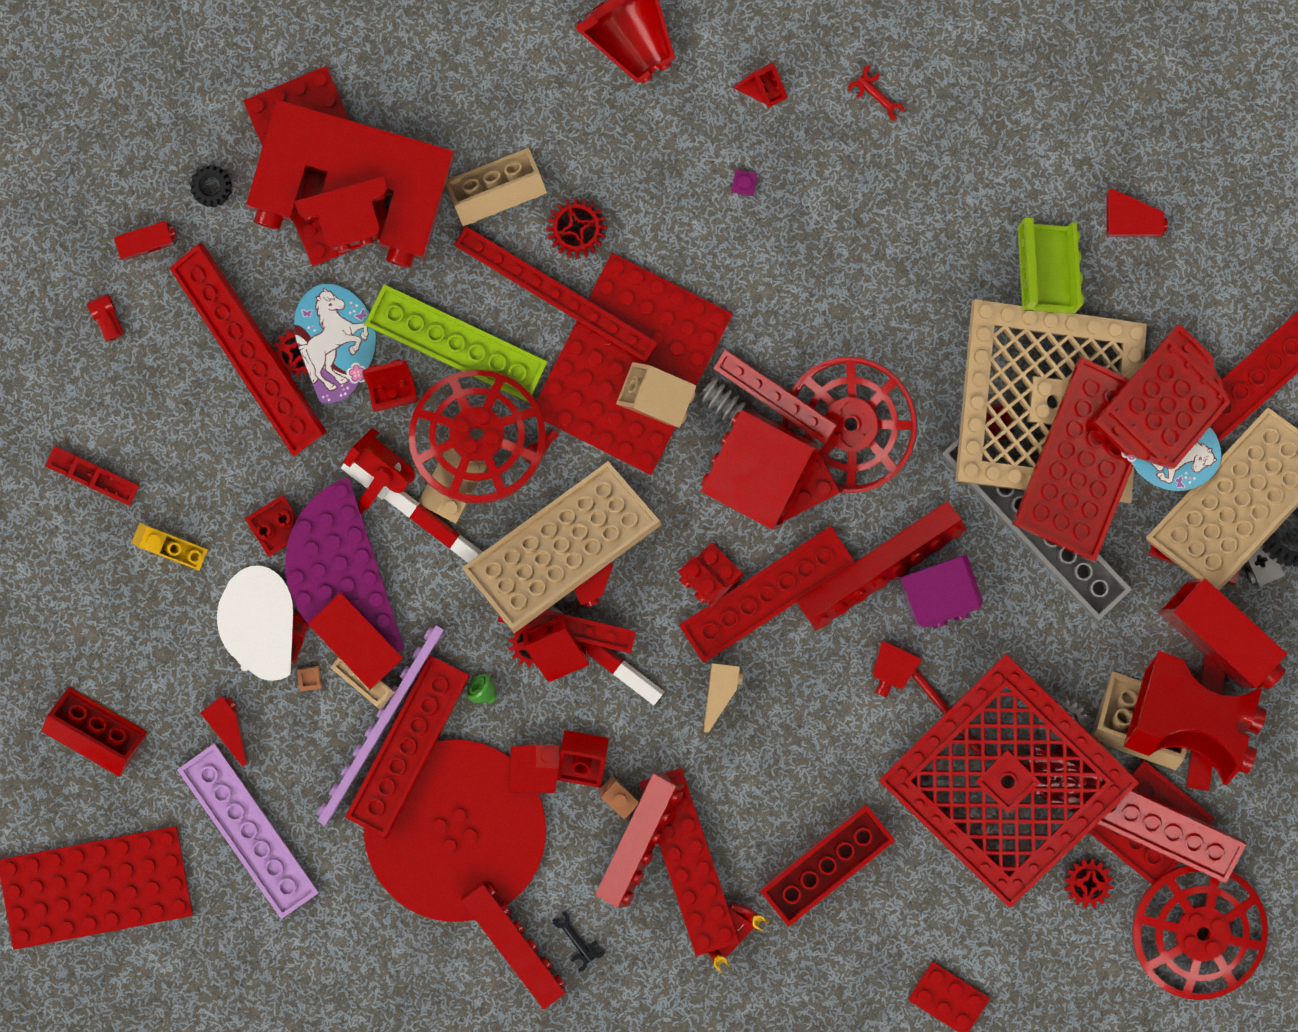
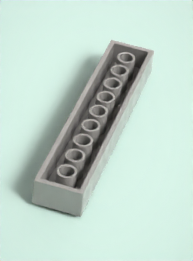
(1088, 582)

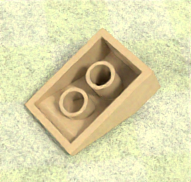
(721, 688)

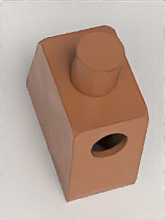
(619, 798)

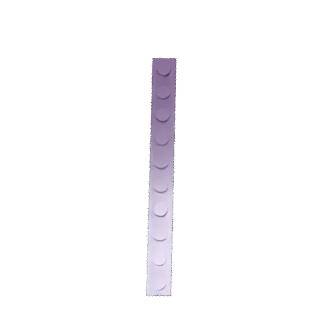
(374, 732)

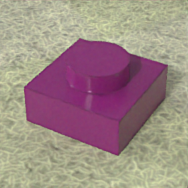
(744, 183)

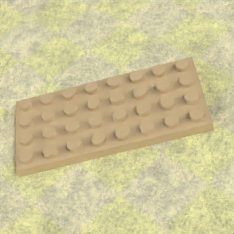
(1238, 507)
(561, 546)

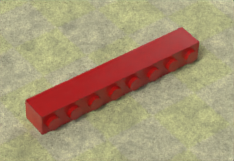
(881, 566)

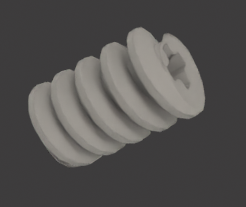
(722, 400)

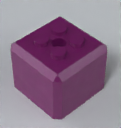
(941, 593)

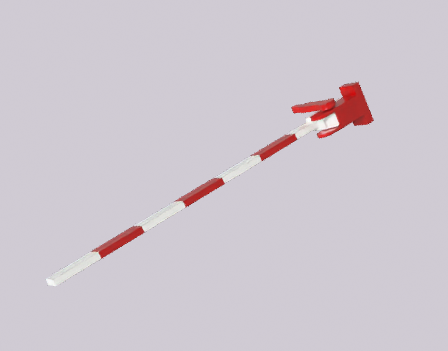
(387, 478)

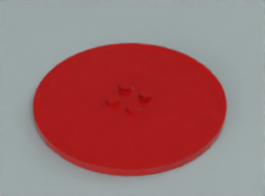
(459, 832)

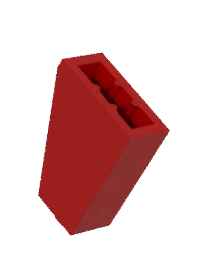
(1132, 217)

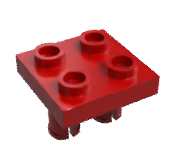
(273, 524)

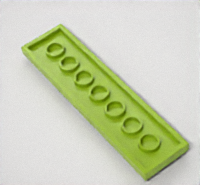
(453, 341)

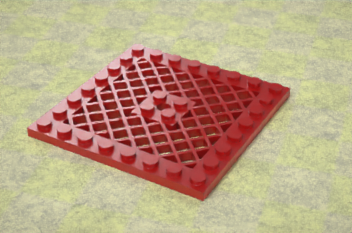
(1007, 886)

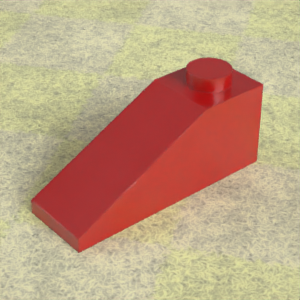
(226, 723)

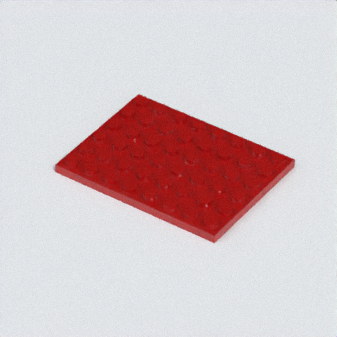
(592, 370)

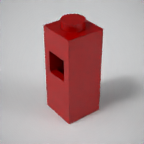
(145, 240)

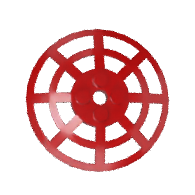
(866, 417)
(480, 449)
(1186, 933)

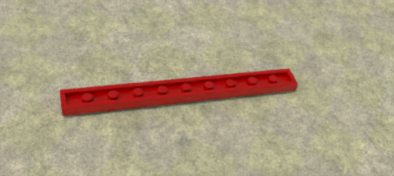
(556, 294)

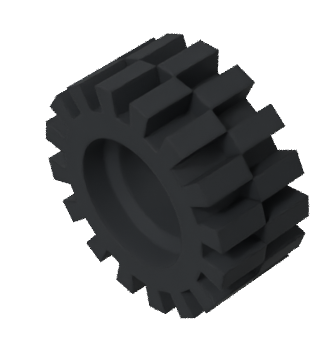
(197, 186)

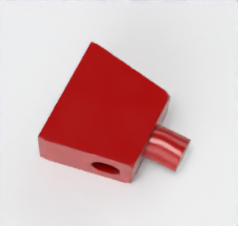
(893, 668)

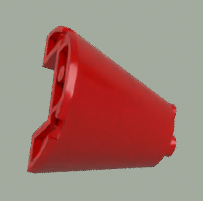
(630, 36)

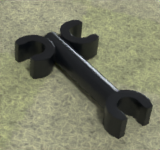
(586, 955)

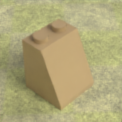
(656, 394)

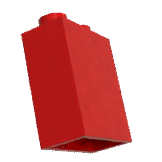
(1225, 635)

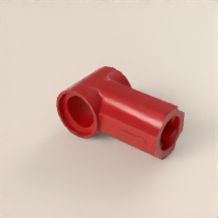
(104, 314)

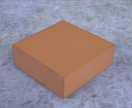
(309, 678)

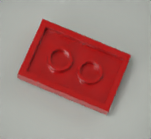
(948, 998)

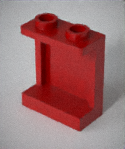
(554, 648)

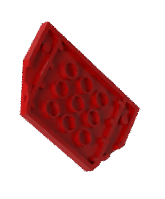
(1166, 402)

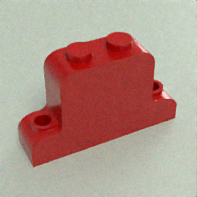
(346, 213)

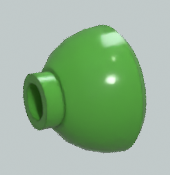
(482, 690)

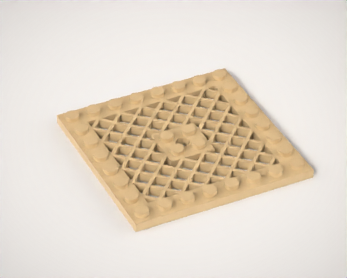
(973, 426)

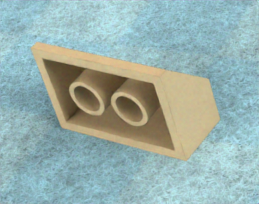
(441, 504)

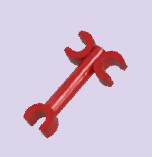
(865, 82)

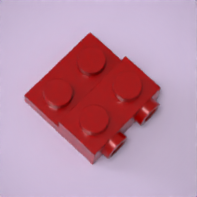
(709, 575)

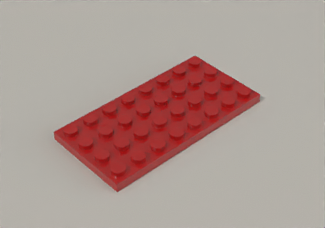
(317, 93)
(1078, 469)
(95, 887)

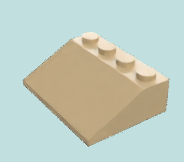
(1115, 717)

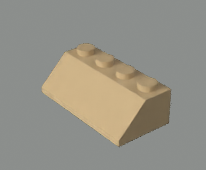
(496, 187)

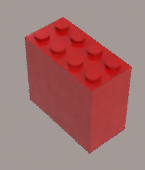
(760, 468)

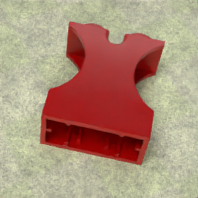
(1184, 714)

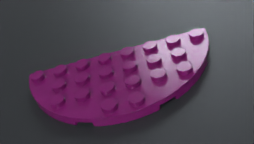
(334, 555)

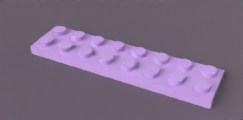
(248, 830)

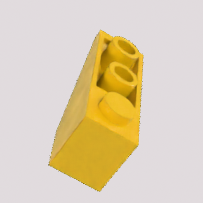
(169, 546)

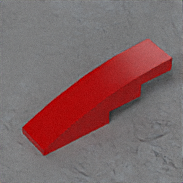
(91, 475)

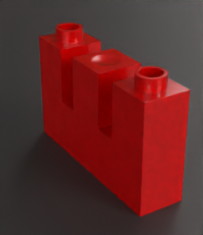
(347, 155)

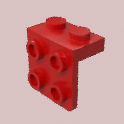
(390, 385)

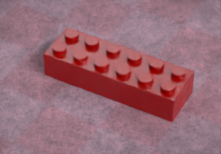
(826, 865)

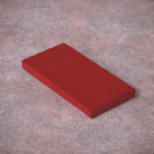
(355, 641)

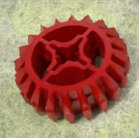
(583, 247)

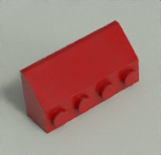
(93, 731)

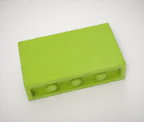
(1050, 267)

